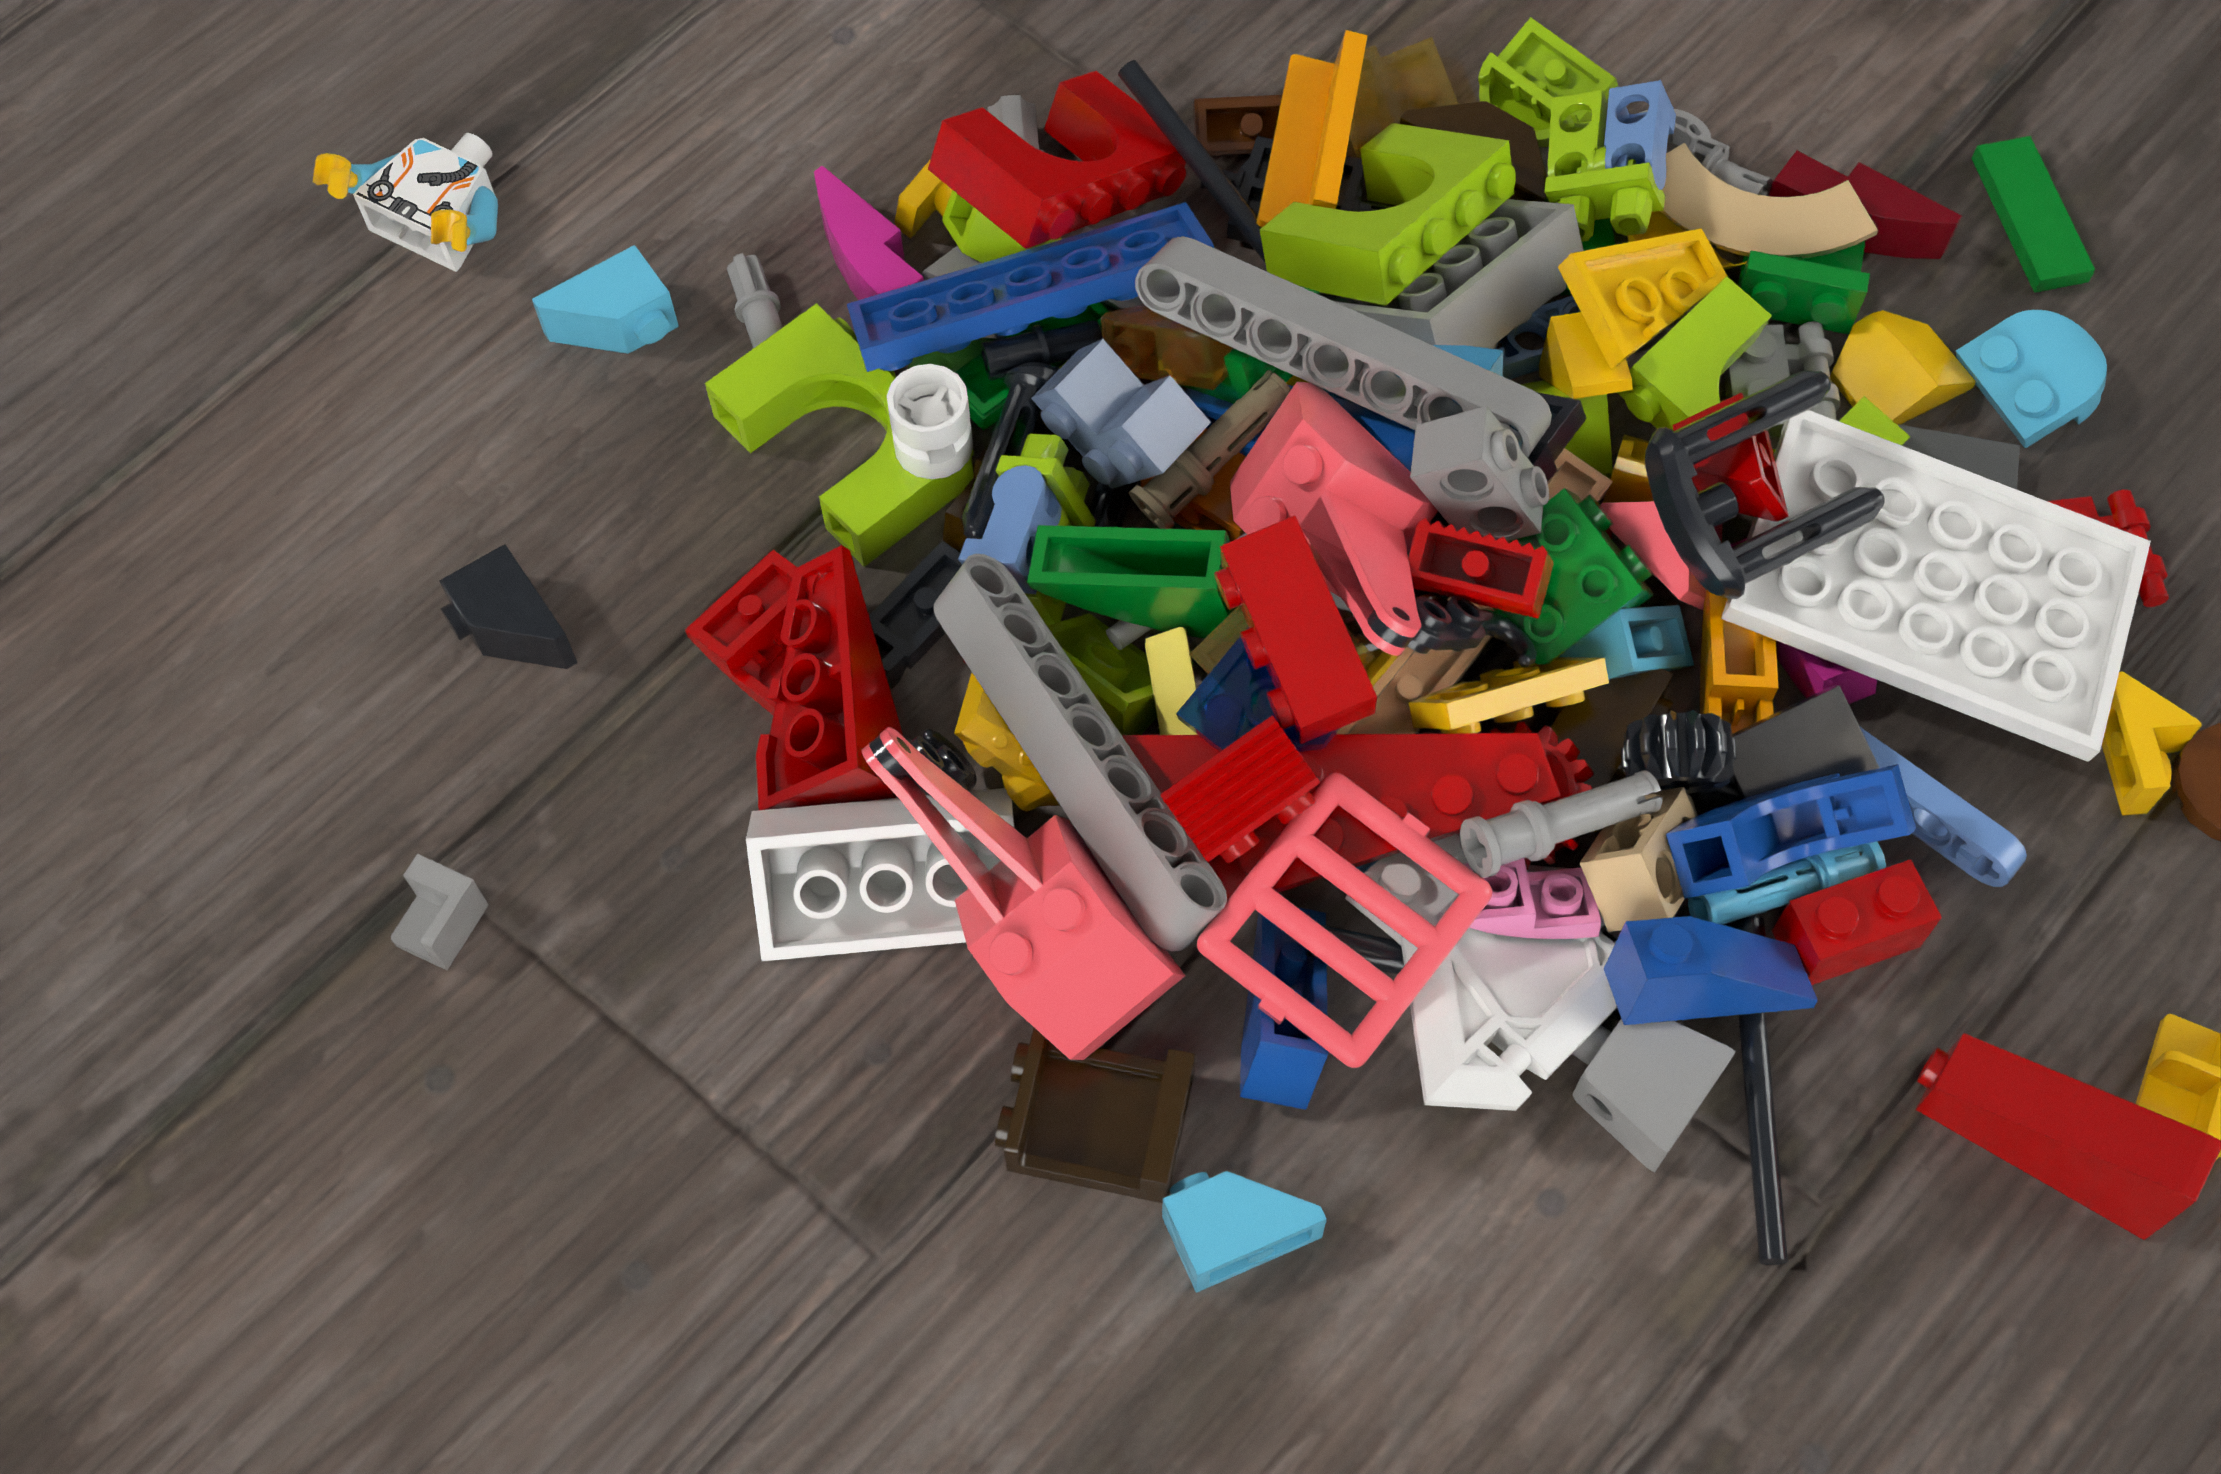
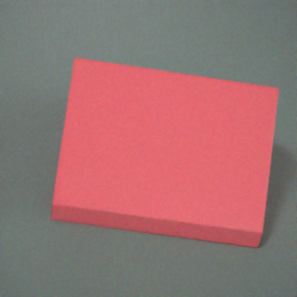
(1642, 529)

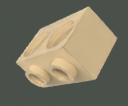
(1633, 864)

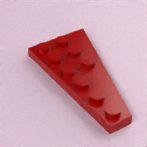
(1427, 775)

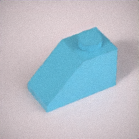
(609, 306)
(1638, 641)
(1235, 1225)

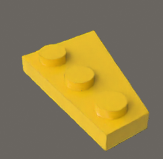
(1640, 287)
(1508, 694)

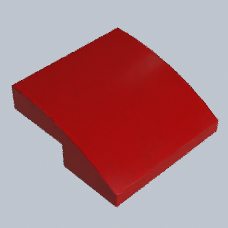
(745, 628)

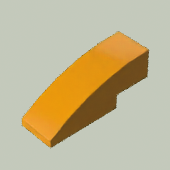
(1735, 669)

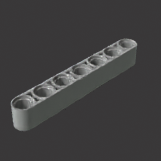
(1303, 335)
(1079, 754)

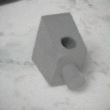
(1648, 1082)

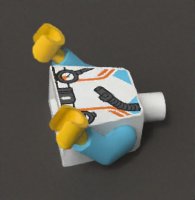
(422, 196)

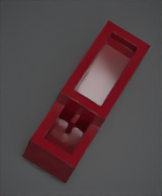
(1905, 219)

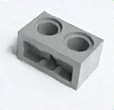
(1479, 475)

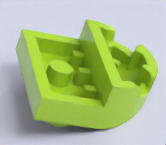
(1534, 71)

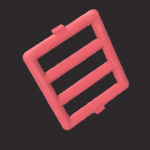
(1391, 995)

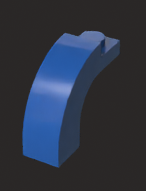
(1764, 831)

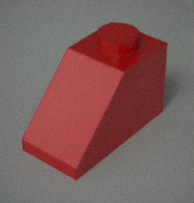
(1745, 468)

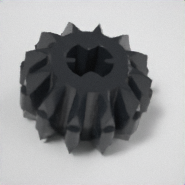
(1681, 750)

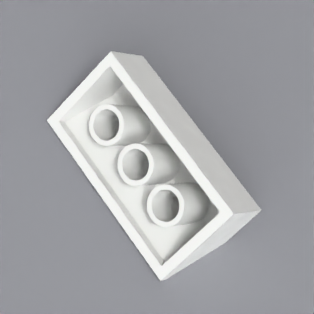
(856, 877)

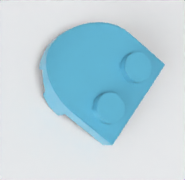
(2037, 372)

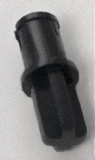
(1037, 346)

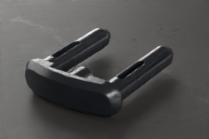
(1024, 381)
(1692, 515)

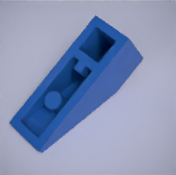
(1702, 971)
(1276, 1059)

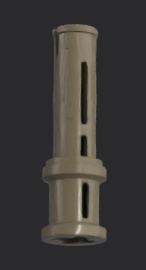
(1194, 469)

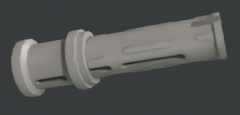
(1534, 828)

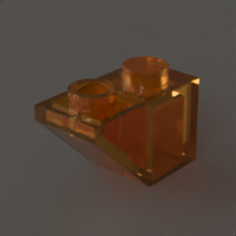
(1161, 347)

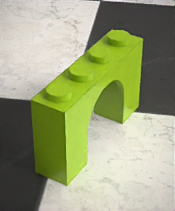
(1441, 193)
(821, 366)
(1685, 366)

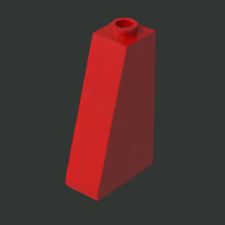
(2069, 1134)

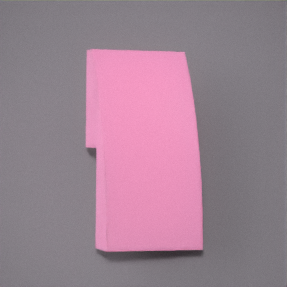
(1539, 904)

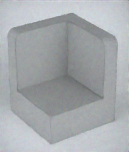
(441, 914)

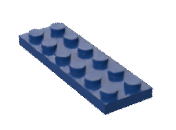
(1014, 289)

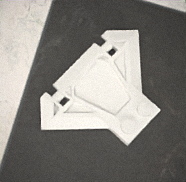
(1506, 990)

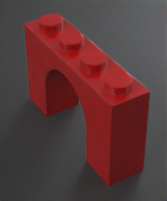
(1047, 196)

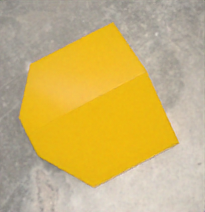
(1898, 367)

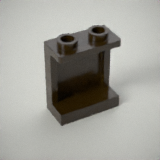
(1098, 1119)

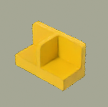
(2185, 1075)

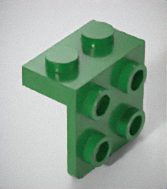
(1808, 289)
(1587, 579)

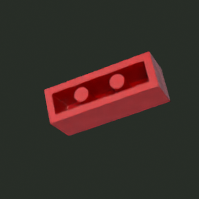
(1295, 631)

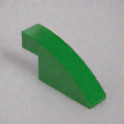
(1134, 574)

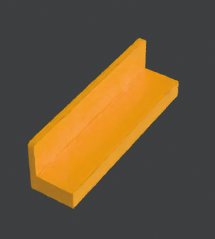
(1313, 130)

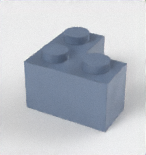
(1115, 420)

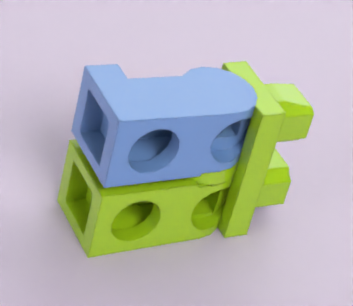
(1612, 162)
(1027, 494)

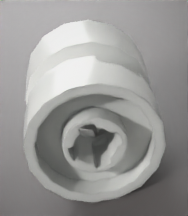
(930, 421)

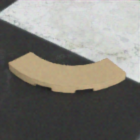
(1761, 223)

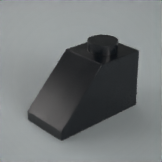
(504, 612)

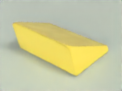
(1170, 678)

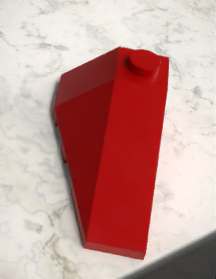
(828, 695)

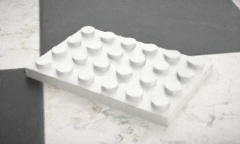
(1951, 587)

